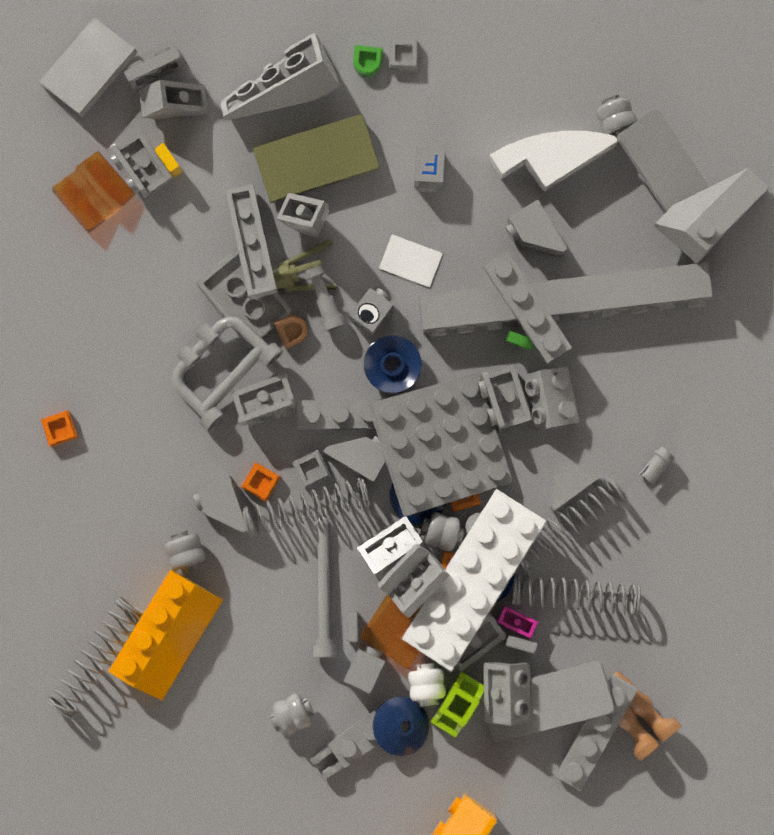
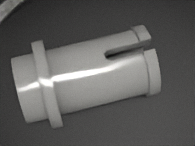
(657, 465)

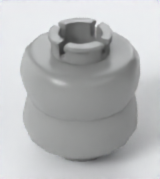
(615, 115)
(442, 531)
(185, 551)
(292, 714)

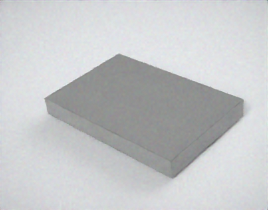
(88, 67)
(228, 293)

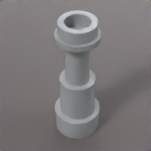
(331, 317)

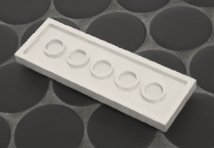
(475, 580)

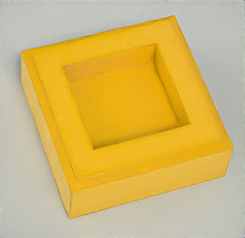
(168, 160)

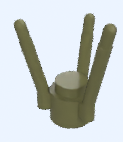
(287, 273)

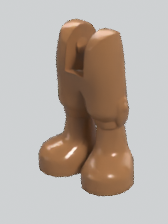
(643, 707)

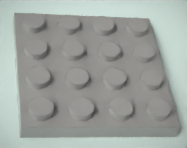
(439, 444)

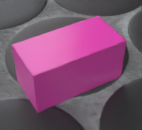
(517, 621)

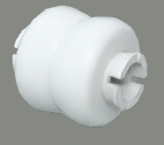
(426, 684)

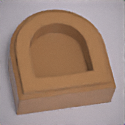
(291, 330)

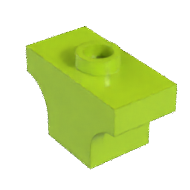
(458, 704)

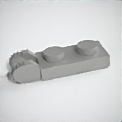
(348, 746)

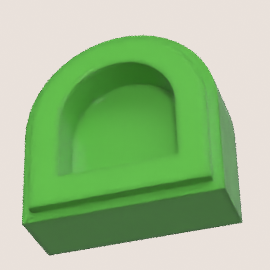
(367, 60)
(519, 340)

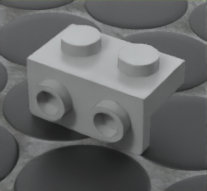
(141, 163)
(505, 398)
(551, 398)
(264, 400)
(413, 579)

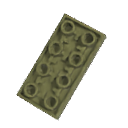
(316, 158)

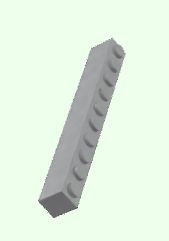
(571, 297)

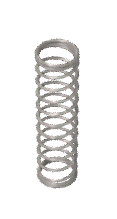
(360, 484)
(616, 488)
(635, 597)
(129, 609)

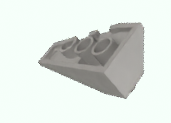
(294, 80)
(707, 216)

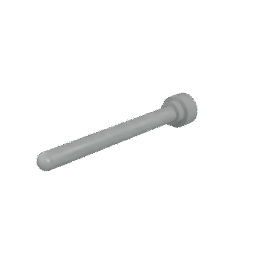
(324, 645)

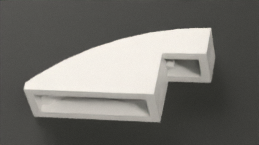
(552, 155)

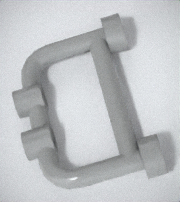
(191, 356)

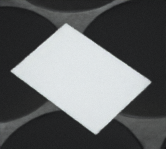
(410, 260)

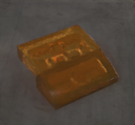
(93, 192)

